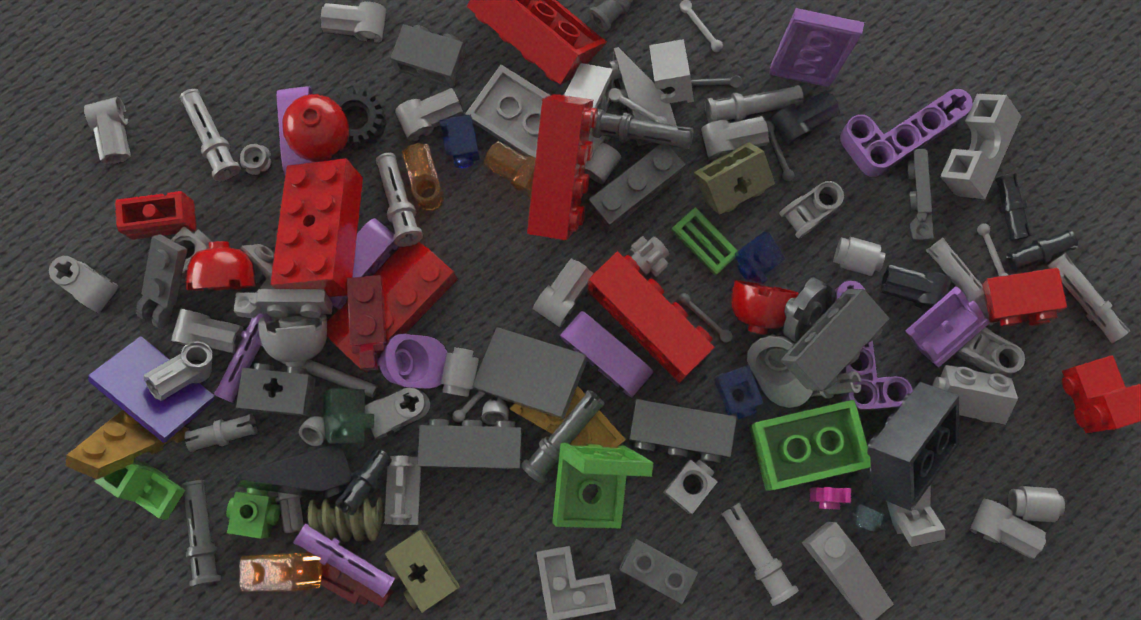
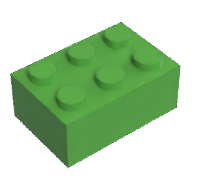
(810, 445)

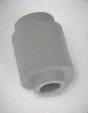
(859, 255)
(459, 372)
(1036, 503)

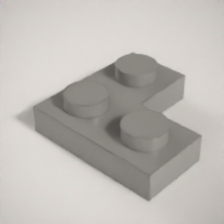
(567, 596)

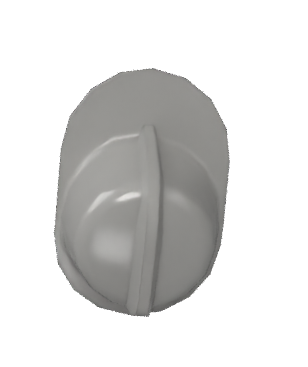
(772, 375)

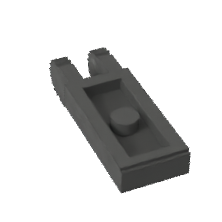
(161, 280)

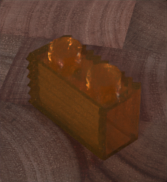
(280, 572)

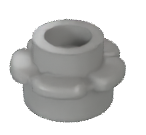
(247, 158)

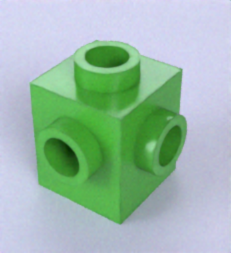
(249, 523)

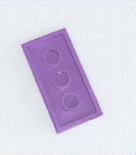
(815, 47)

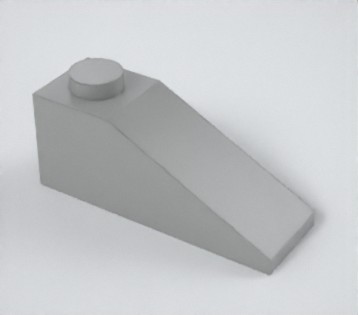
(848, 570)

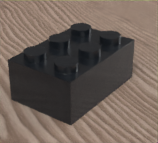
(914, 445)

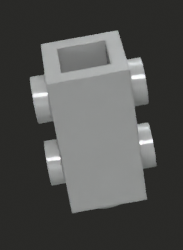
(980, 394)

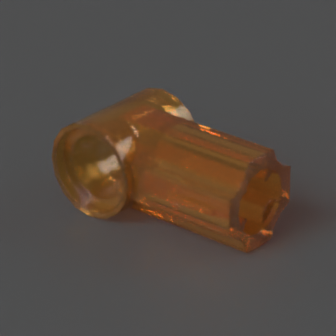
(511, 166)
(423, 176)

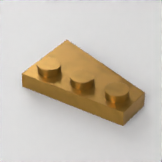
(597, 430)
(115, 446)

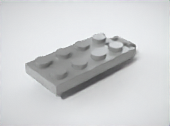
(512, 111)

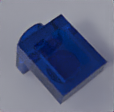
(759, 258)

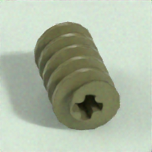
(335, 523)

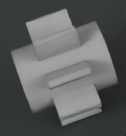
(650, 255)

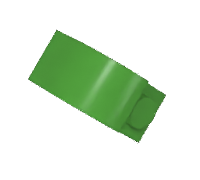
(145, 487)

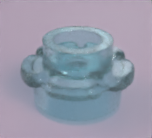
(868, 518)

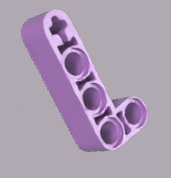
(910, 130)
(874, 387)

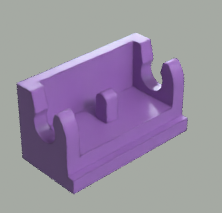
(947, 327)

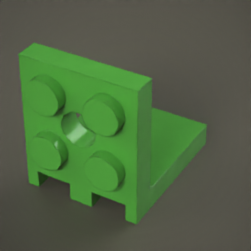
(599, 466)

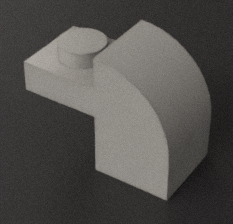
(918, 525)

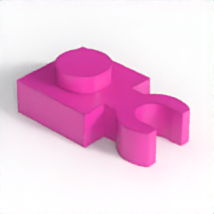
(830, 497)

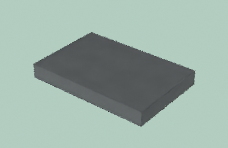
(530, 372)

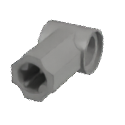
(361, 21)
(422, 116)
(108, 124)
(724, 137)
(561, 295)
(199, 327)
(179, 371)
(1002, 527)

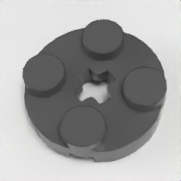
(807, 308)

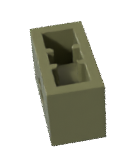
(734, 178)
(421, 551)

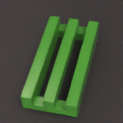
(698, 252)

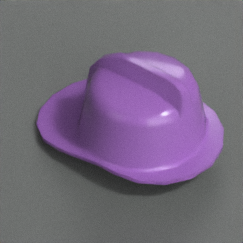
(413, 361)

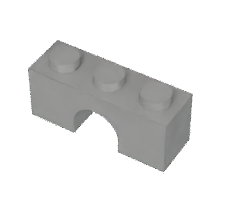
(992, 127)

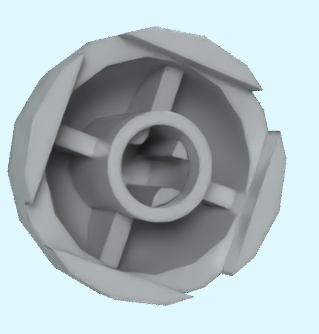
(293, 338)

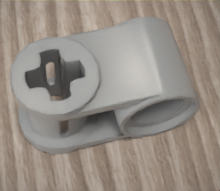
(808, 211)
(85, 284)
(984, 353)
(391, 411)

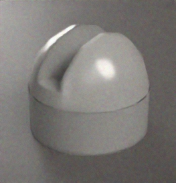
(498, 407)
(313, 431)

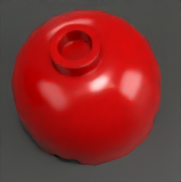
(315, 127)
(220, 269)
(760, 305)

